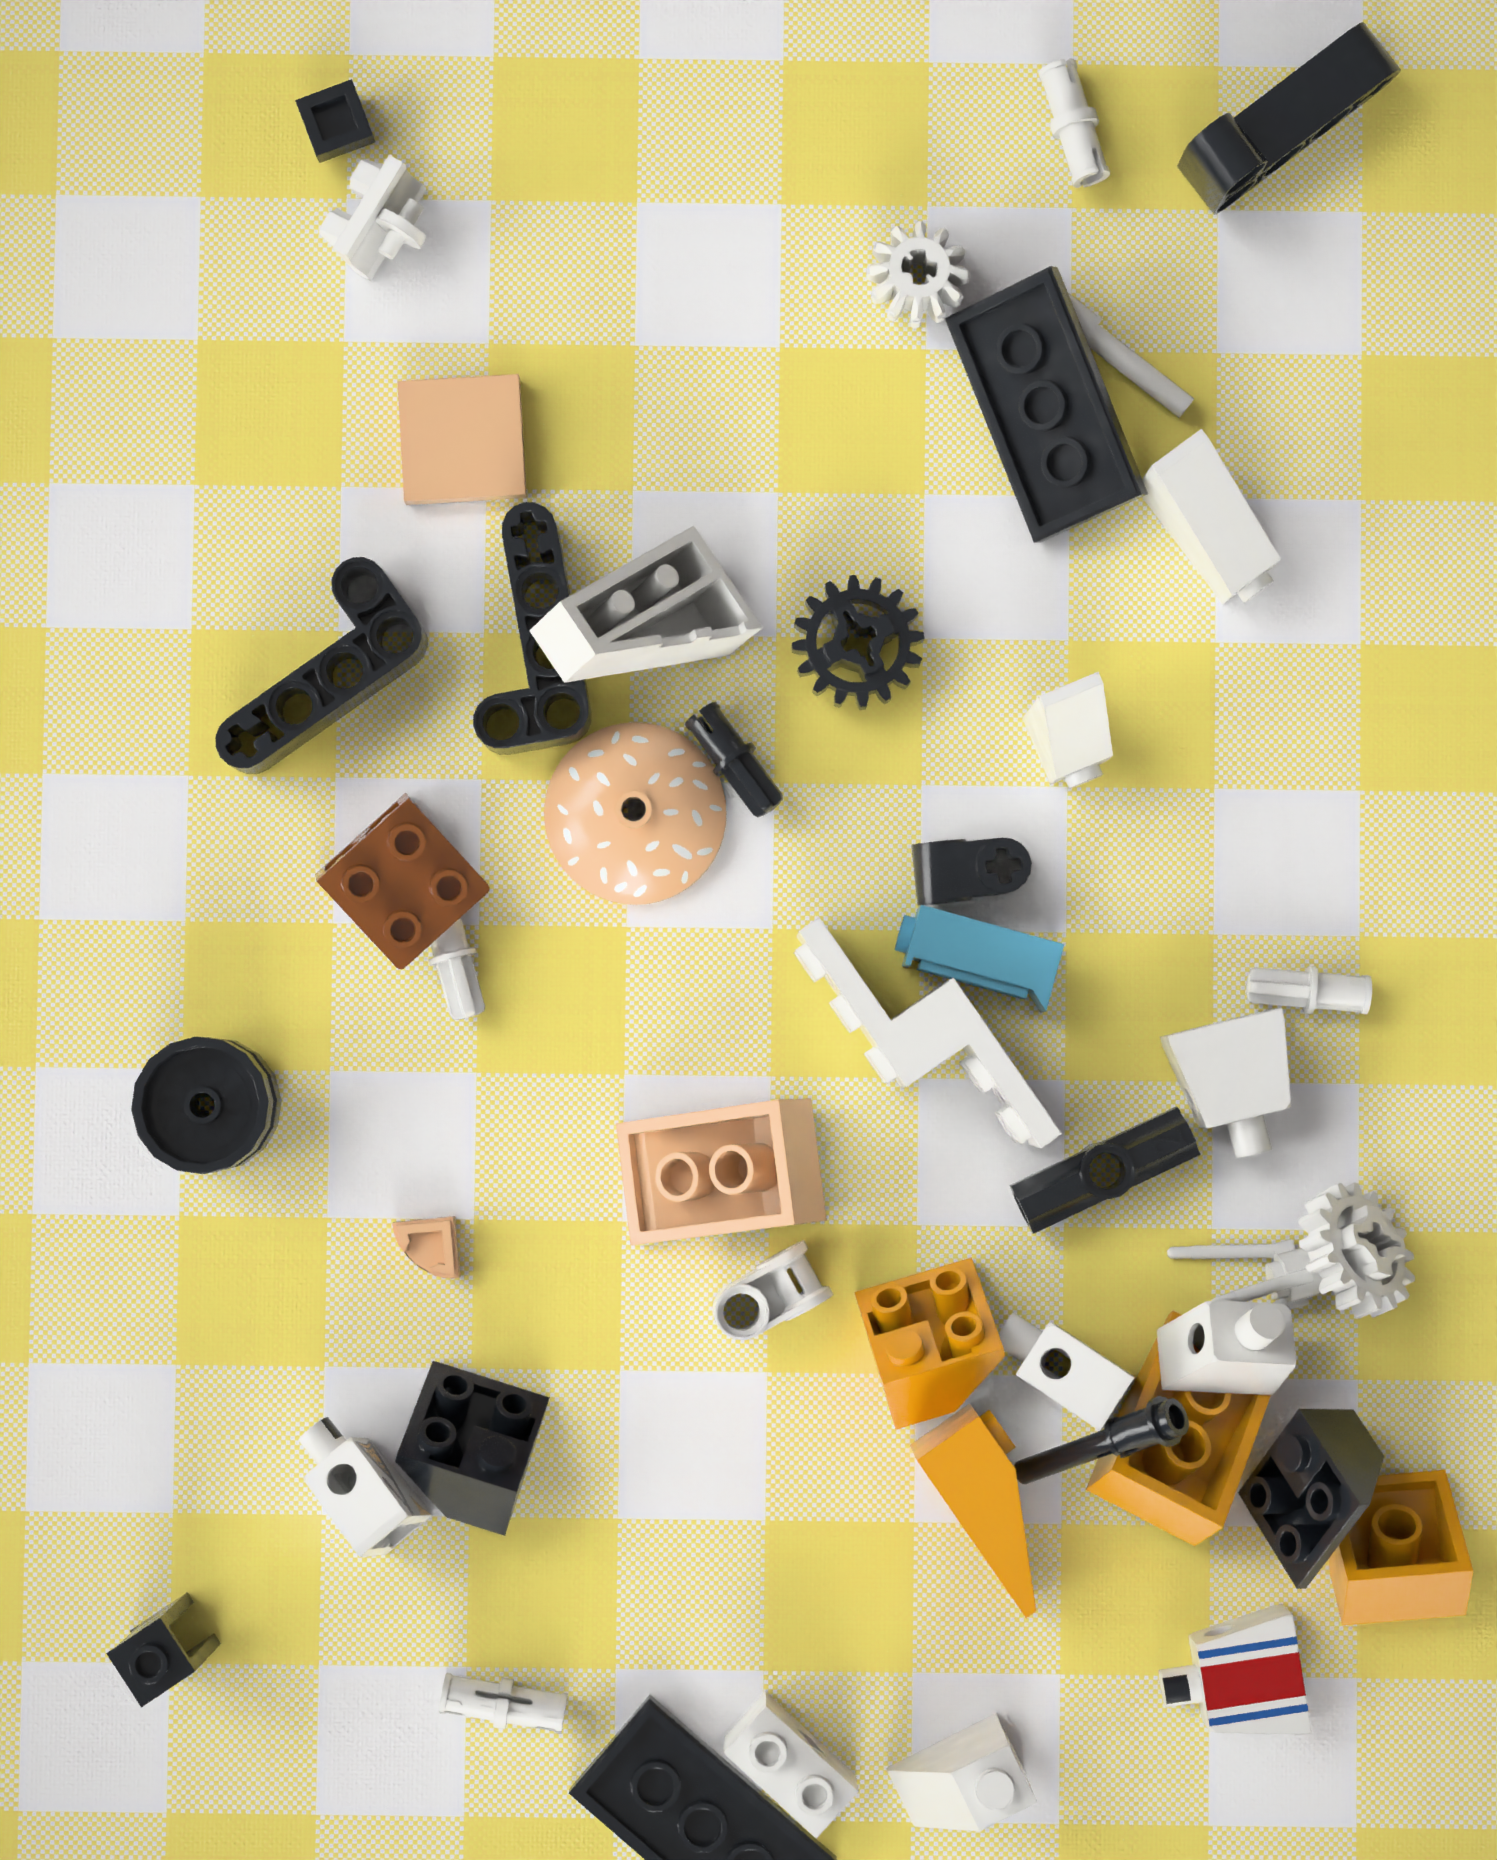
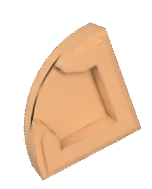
(430, 1244)

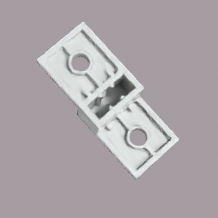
(926, 1036)

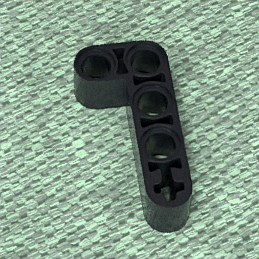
(1247, 148)
(316, 675)
(544, 683)

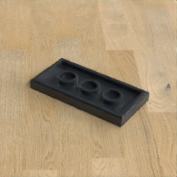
(1046, 405)
(683, 1800)

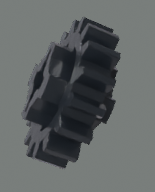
(881, 629)

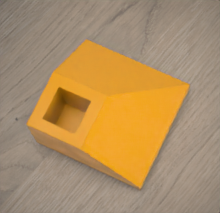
(930, 1340)

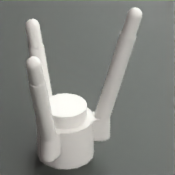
(1285, 1276)

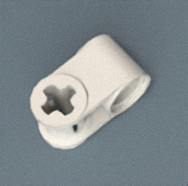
(773, 1292)

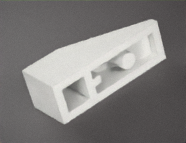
(1071, 731)

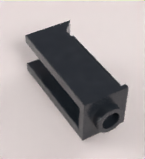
(152, 1657)

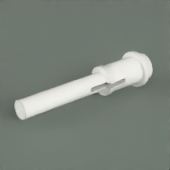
(1130, 363)

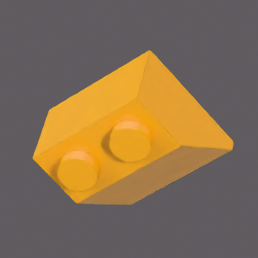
(1403, 1554)

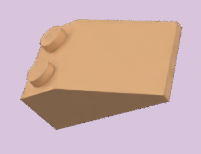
(721, 1171)

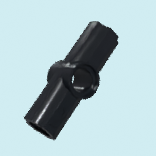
(1141, 1154)

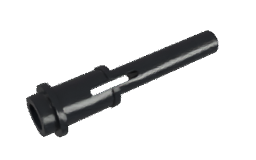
(1161, 1423)

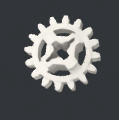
(1356, 1250)

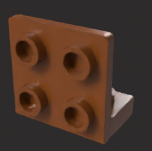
(402, 882)

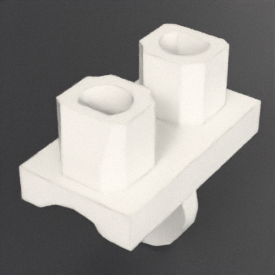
(382, 218)

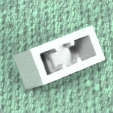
(790, 1765)

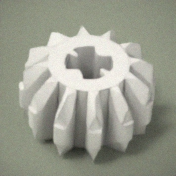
(897, 282)

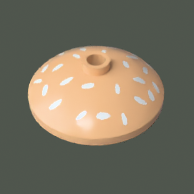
(644, 857)

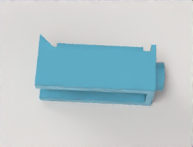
(980, 954)

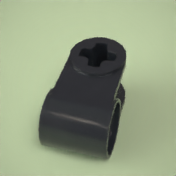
(957, 869)

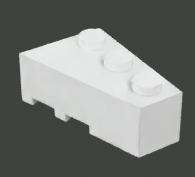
(648, 615)

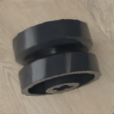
(192, 1140)

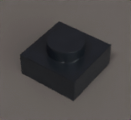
(335, 121)

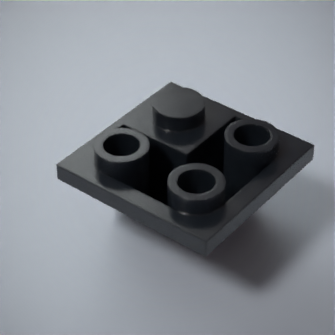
(471, 1445)
(1313, 1488)

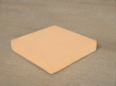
(462, 439)

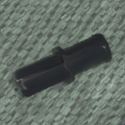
(735, 760)

